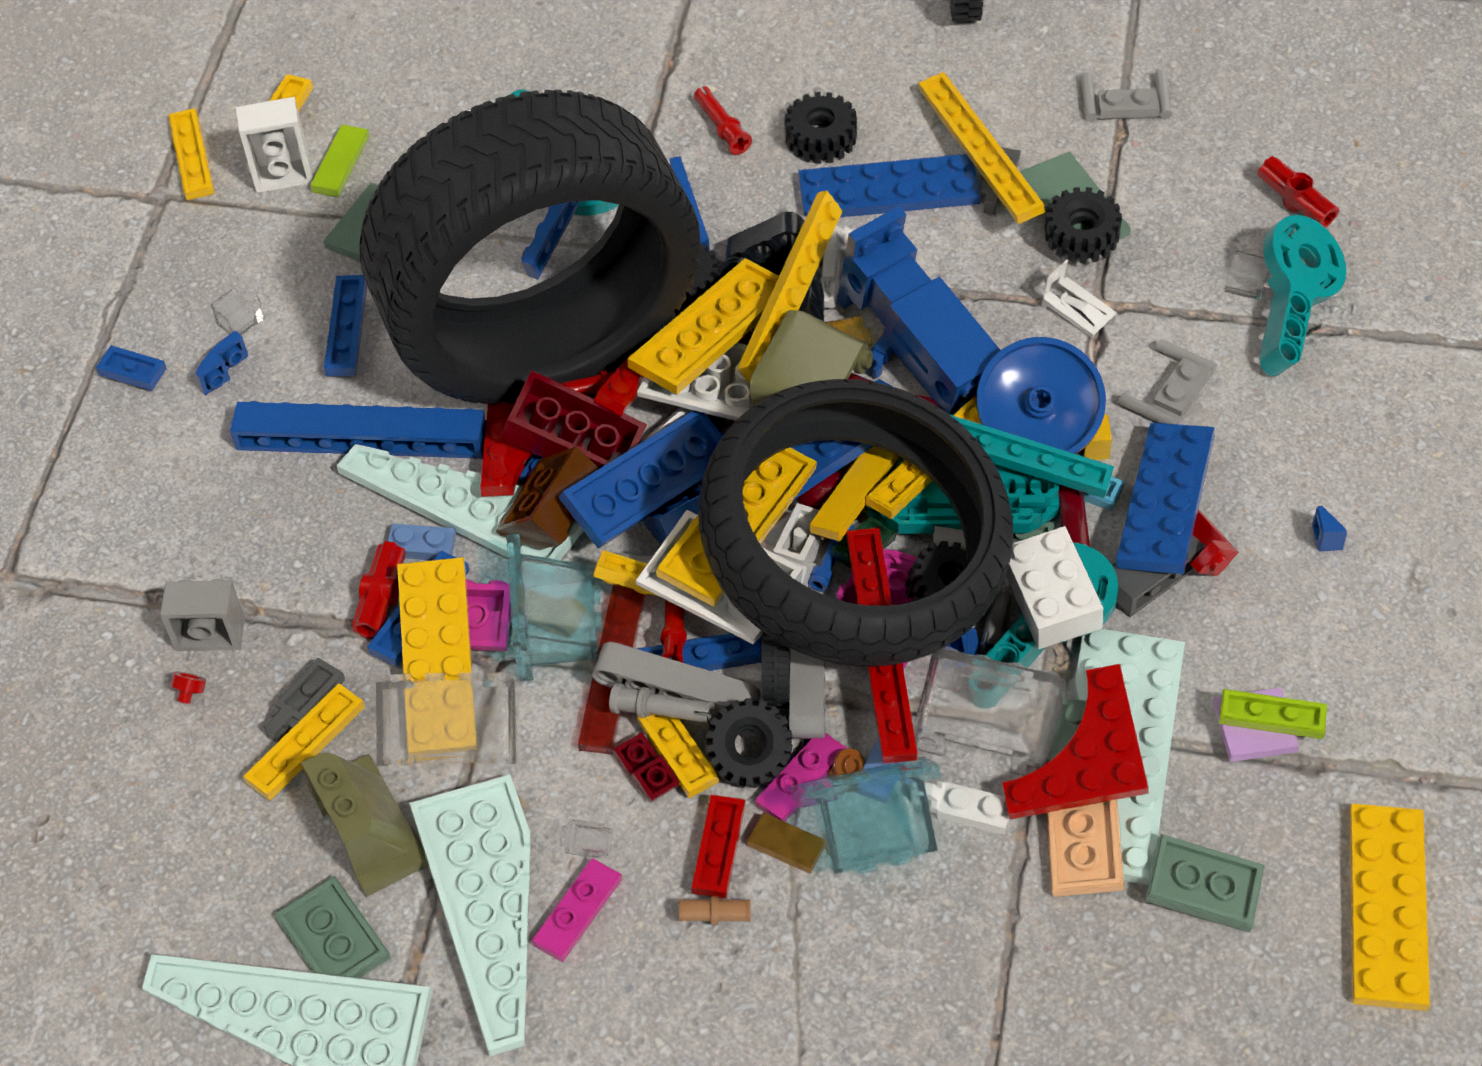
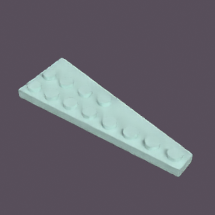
(442, 496)

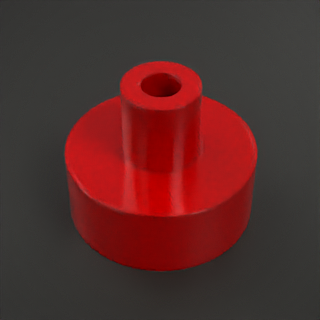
(187, 685)

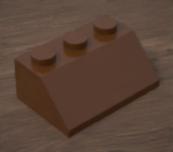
(537, 510)

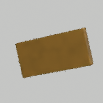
(786, 843)

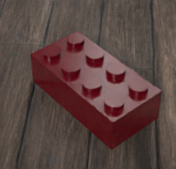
(557, 418)

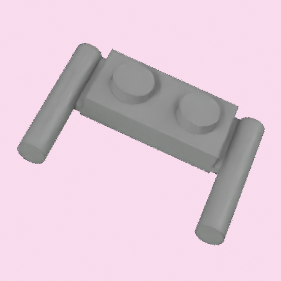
(1126, 102)
(1178, 390)

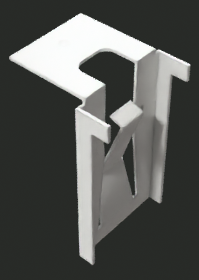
(1089, 306)

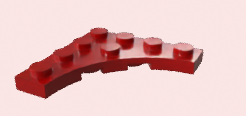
(501, 459)
(1095, 765)

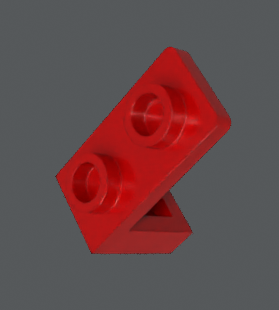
(1218, 549)

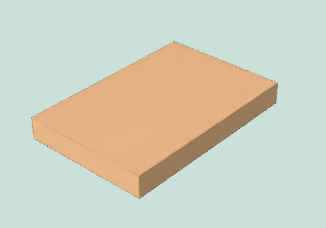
(1085, 850)

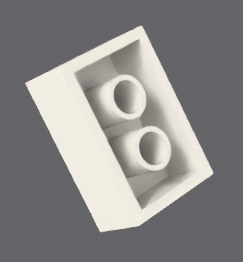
(274, 144)
(1053, 588)

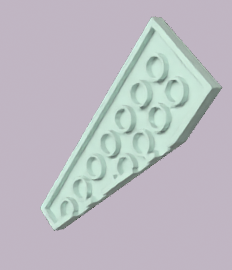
(1152, 683)
(481, 873)
(297, 1013)

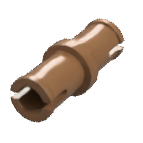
(715, 910)

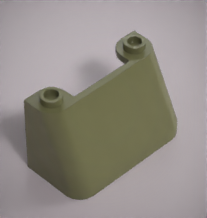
(807, 352)

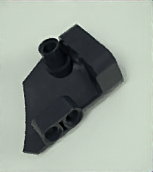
(769, 247)

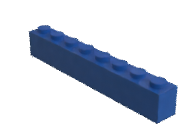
(340, 427)

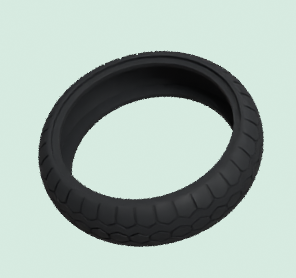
(891, 421)

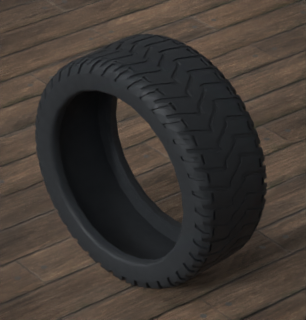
(495, 169)

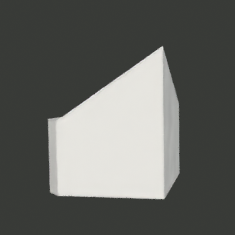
(792, 536)

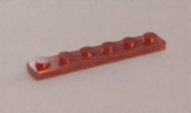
(621, 627)

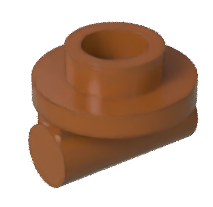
(846, 761)

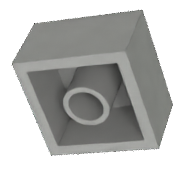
(202, 615)

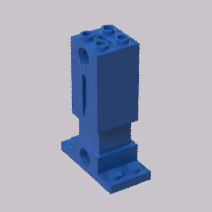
(920, 315)

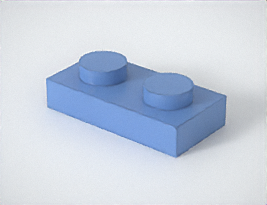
(423, 541)

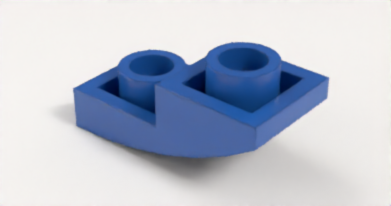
(214, 368)

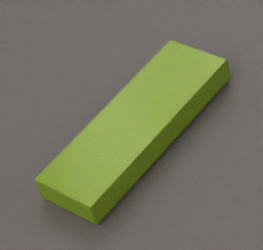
(339, 160)
(1273, 714)

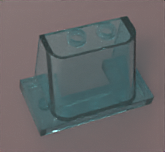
(551, 610)
(873, 814)

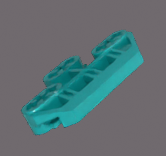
(1030, 498)

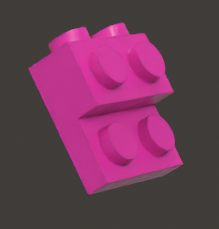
(489, 615)

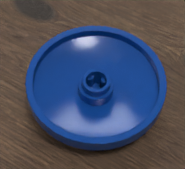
(1043, 393)

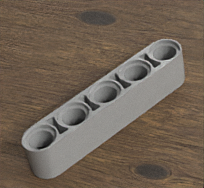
(668, 677)
(806, 696)

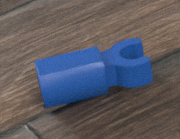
(881, 355)

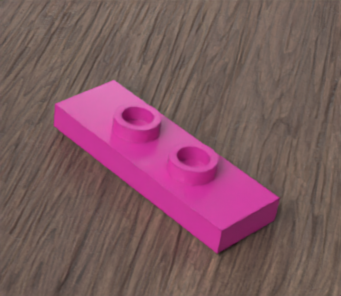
(808, 765)
(577, 910)

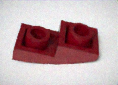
(645, 767)

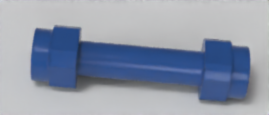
(822, 575)

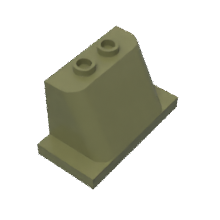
(367, 819)

